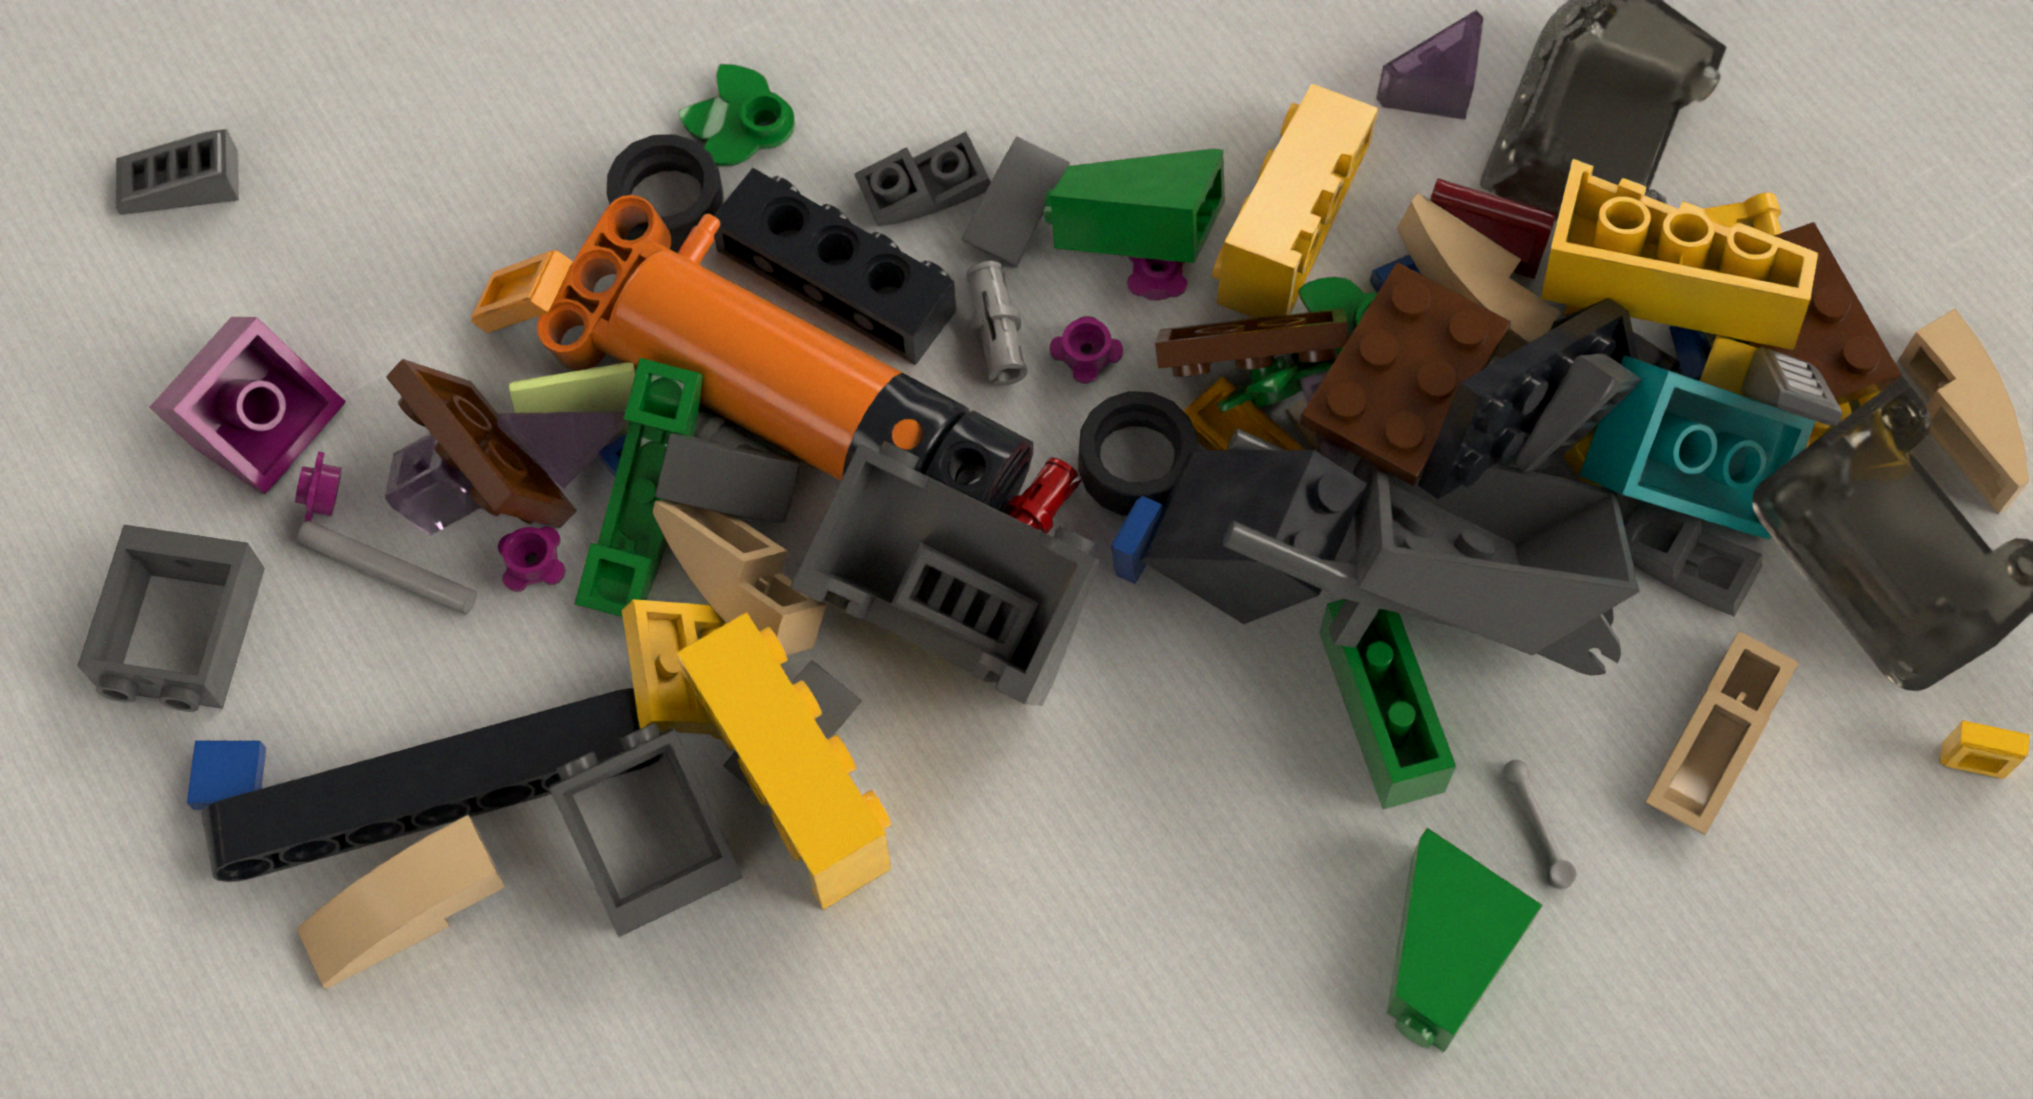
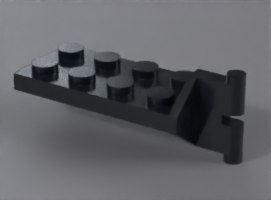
(1504, 401)

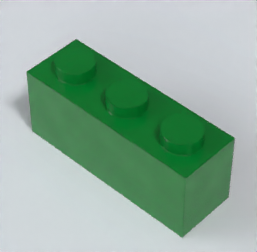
(1390, 710)

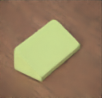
(576, 391)

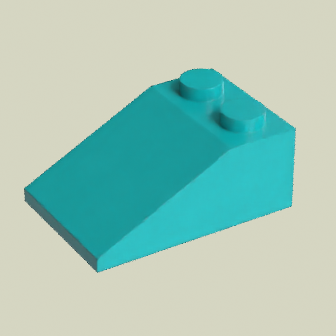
(1693, 447)

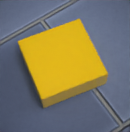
(1984, 749)

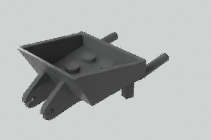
(1506, 559)

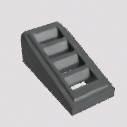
(198, 188)
(1790, 386)
(1582, 400)
(930, 611)

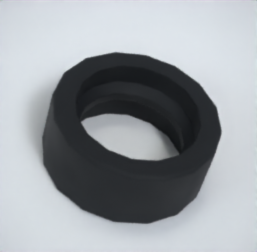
(664, 154)
(1123, 411)

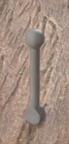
(1562, 872)

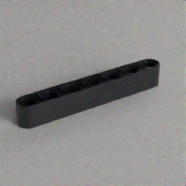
(412, 788)

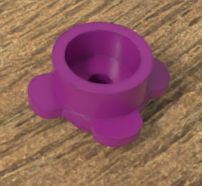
(1153, 284)
(1091, 333)
(318, 488)
(531, 541)

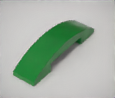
(630, 539)

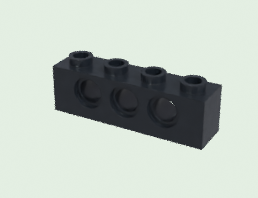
(797, 263)

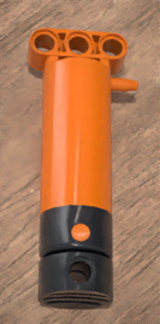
(765, 363)

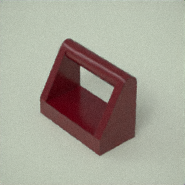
(1508, 223)

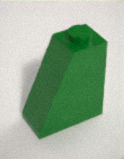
(1139, 205)
(1451, 940)

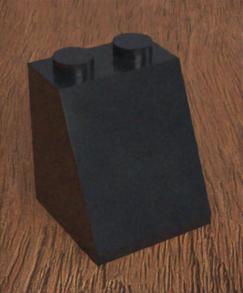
(1277, 492)

